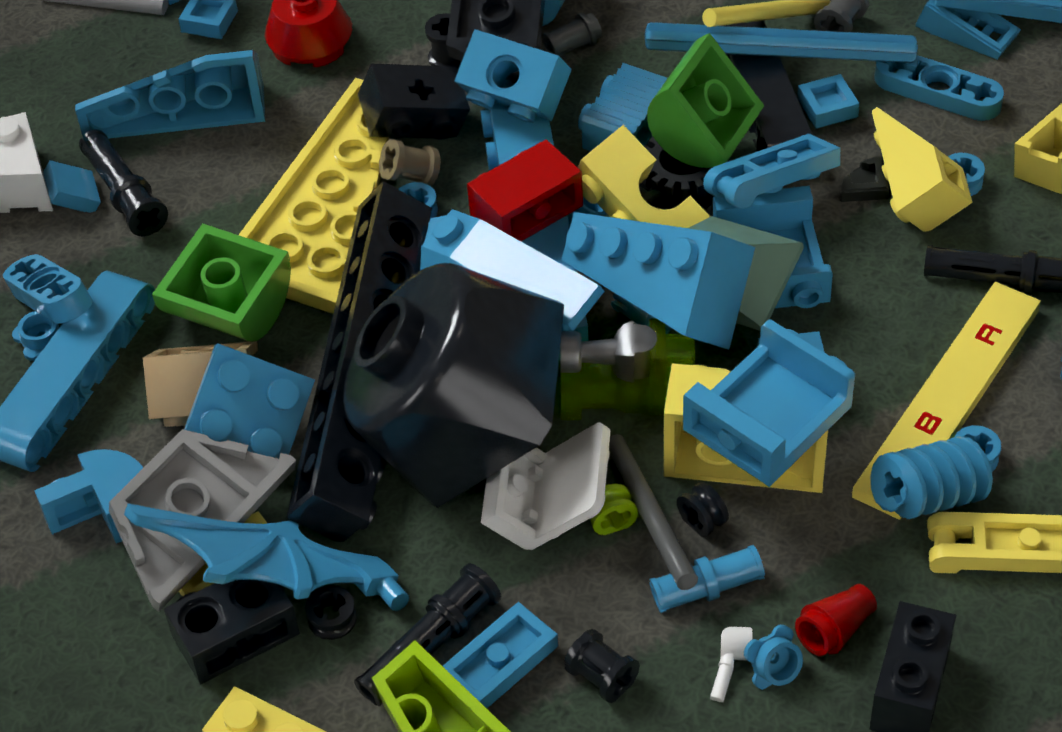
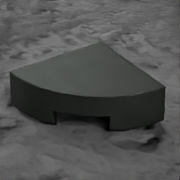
(865, 182)

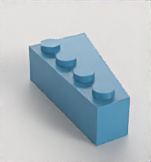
(670, 272)

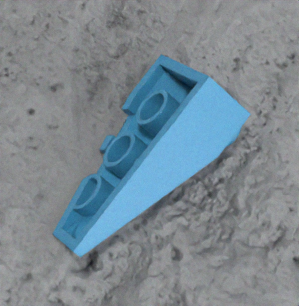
(193, 95)

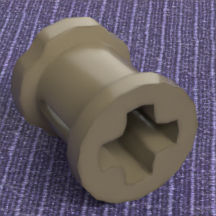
(409, 162)

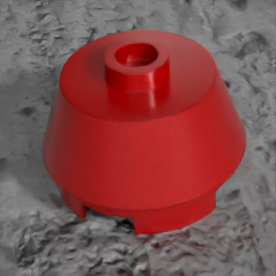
(307, 31)

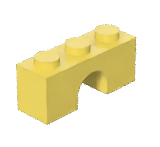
(613, 178)

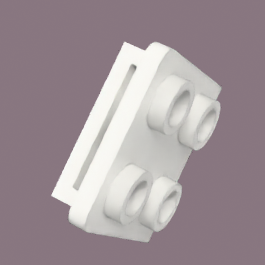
(550, 490)

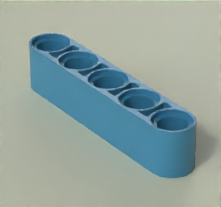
(68, 367)

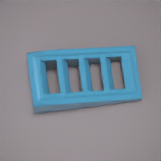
(948, 24)

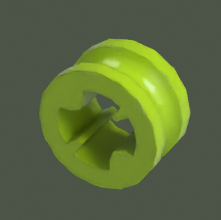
(616, 512)

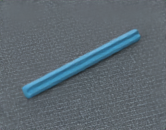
(785, 42)

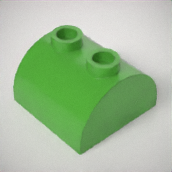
(703, 107)
(226, 284)

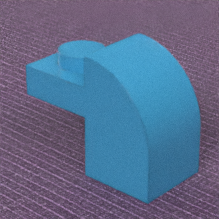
(88, 491)

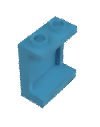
(790, 216)
(771, 404)

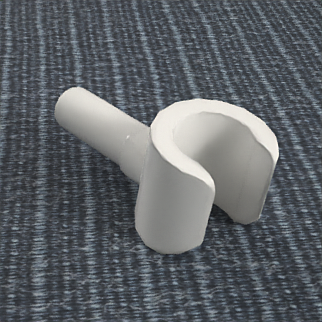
(732, 648)

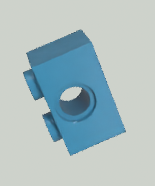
(493, 58)

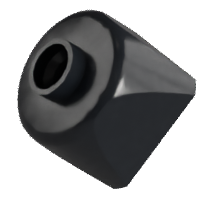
(455, 377)

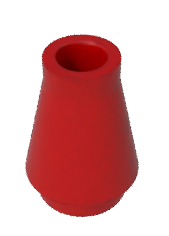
(833, 620)

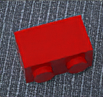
(527, 191)

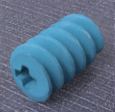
(931, 477)

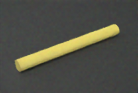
(761, 11)

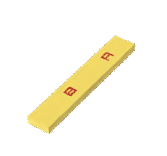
(958, 378)

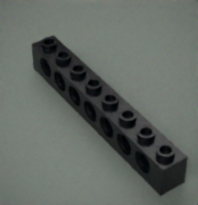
(336, 464)

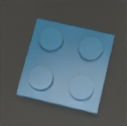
(249, 402)

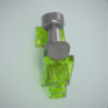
(621, 371)

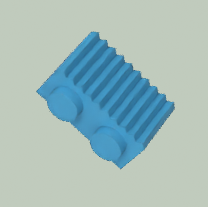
(621, 102)

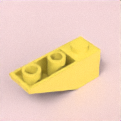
(922, 179)

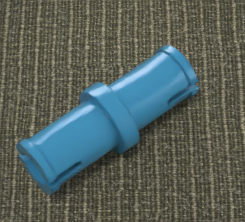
(713, 578)

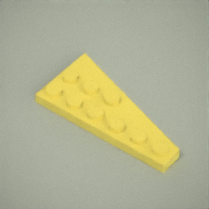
(318, 201)

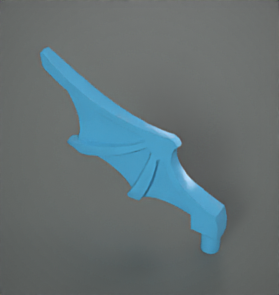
(272, 554)

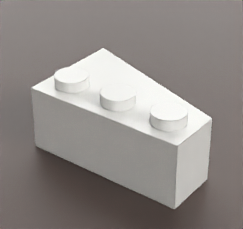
(20, 167)

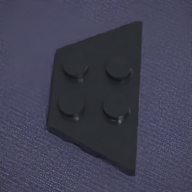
(509, 19)

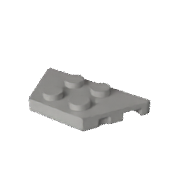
(198, 480)

